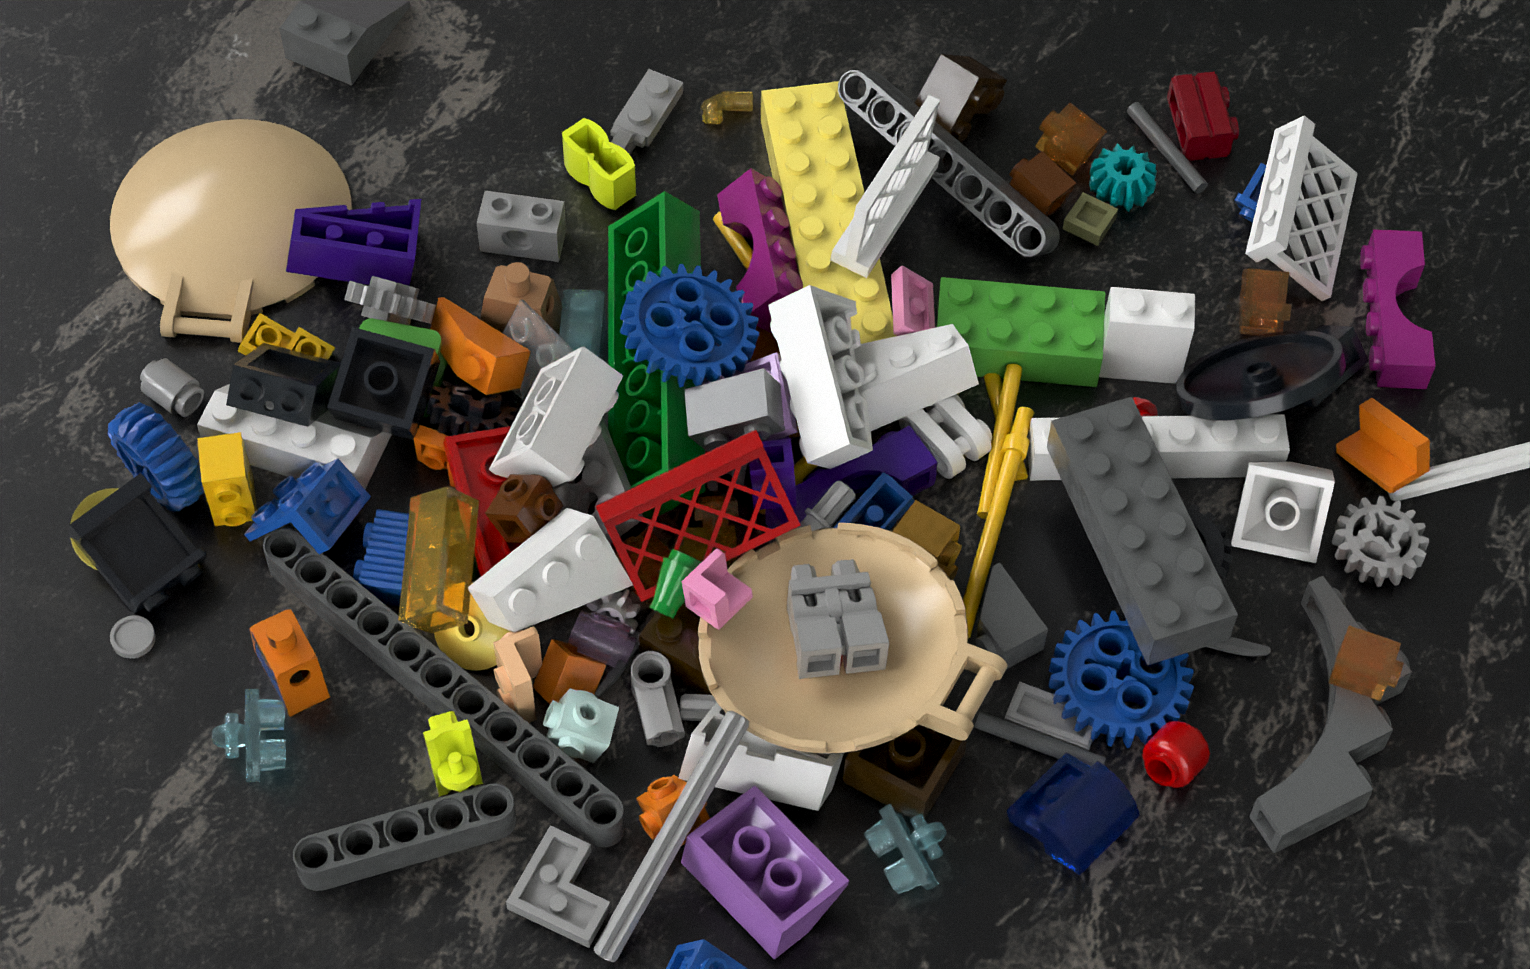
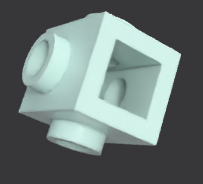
(580, 724)

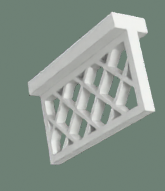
(890, 195)
(1282, 196)

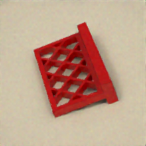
(683, 479)

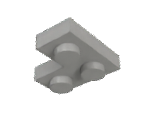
(548, 894)

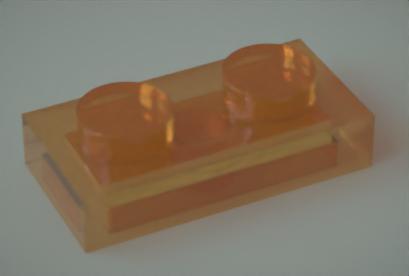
(715, 502)

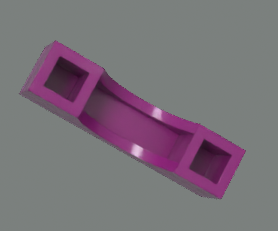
(756, 210)
(1400, 350)

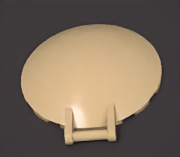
(213, 219)
(754, 655)

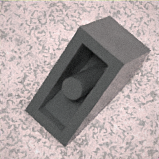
(1008, 621)

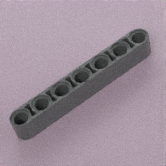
(964, 168)

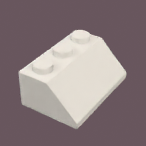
(559, 419)

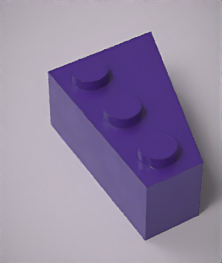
(355, 242)

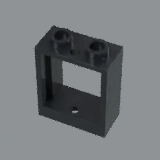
(289, 379)

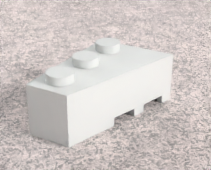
(913, 372)
(550, 573)
(778, 772)

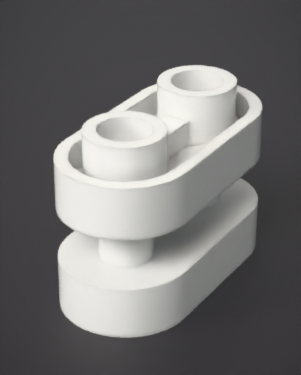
(949, 434)

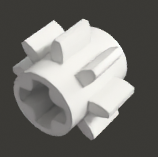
(618, 606)

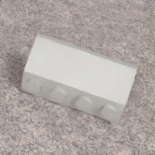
(293, 447)

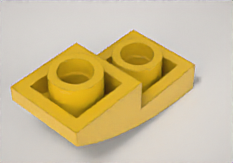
(270, 332)

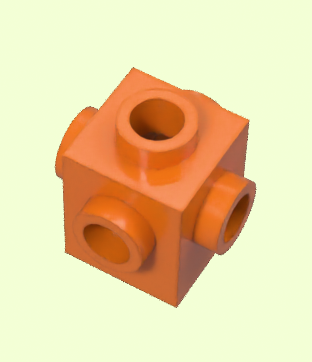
(658, 803)

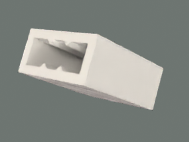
(1147, 334)

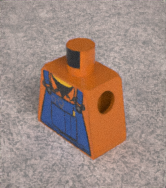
(283, 652)

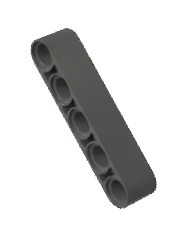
(388, 853)

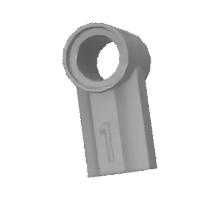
(656, 700)

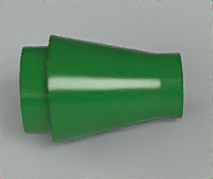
(669, 588)

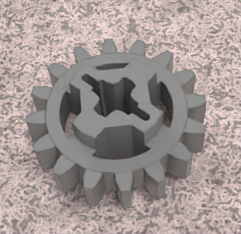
(390, 301)
(1380, 541)

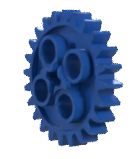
(687, 313)
(1106, 707)

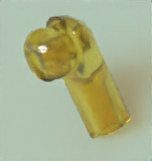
(725, 101)

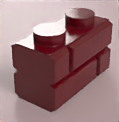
(1202, 116)

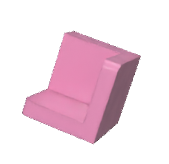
(715, 592)

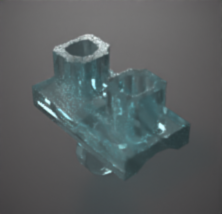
(260, 754)
(894, 833)

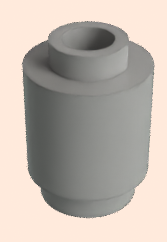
(171, 387)

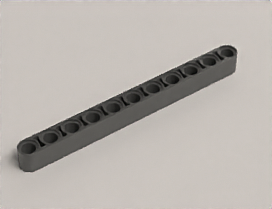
(458, 695)

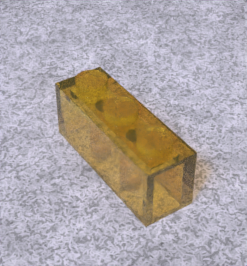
(438, 560)

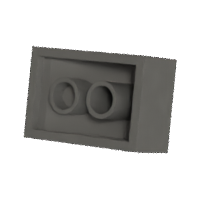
(339, 34)

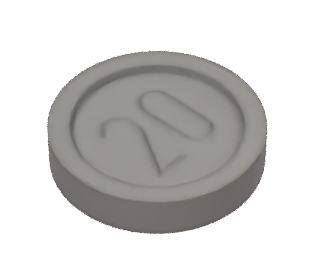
(132, 637)

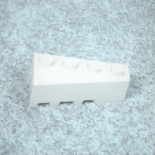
(823, 374)

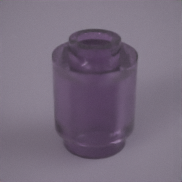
(602, 638)

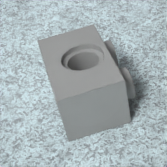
(521, 226)

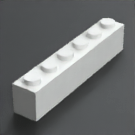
(1188, 445)

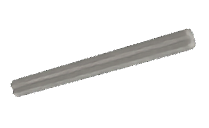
(671, 836)

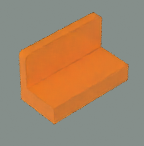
(1386, 448)

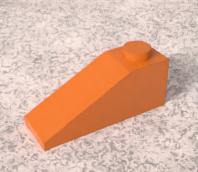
(479, 351)

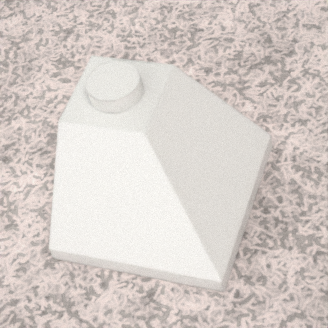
(1283, 509)

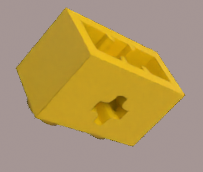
(227, 479)

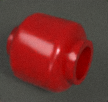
(1175, 754)

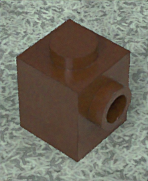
(1042, 183)

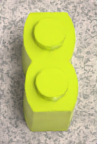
(599, 164)

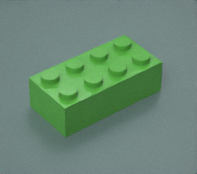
(1042, 328)

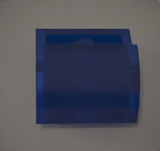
(1075, 811)

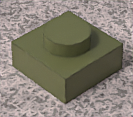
(1090, 219)

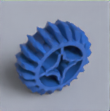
(159, 453)

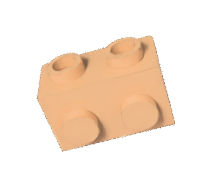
(517, 663)

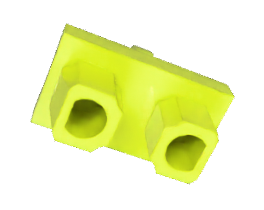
(452, 753)

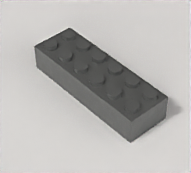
(1141, 531)

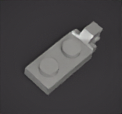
(646, 111)

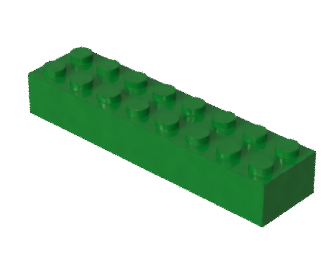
(650, 414)

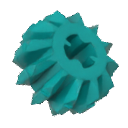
(1123, 177)

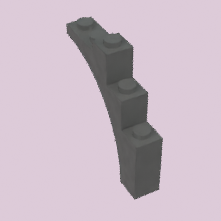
(1329, 780)

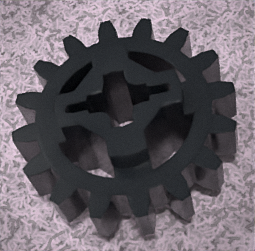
(467, 410)

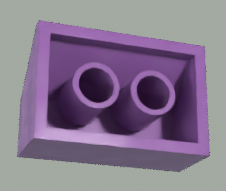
(763, 871)

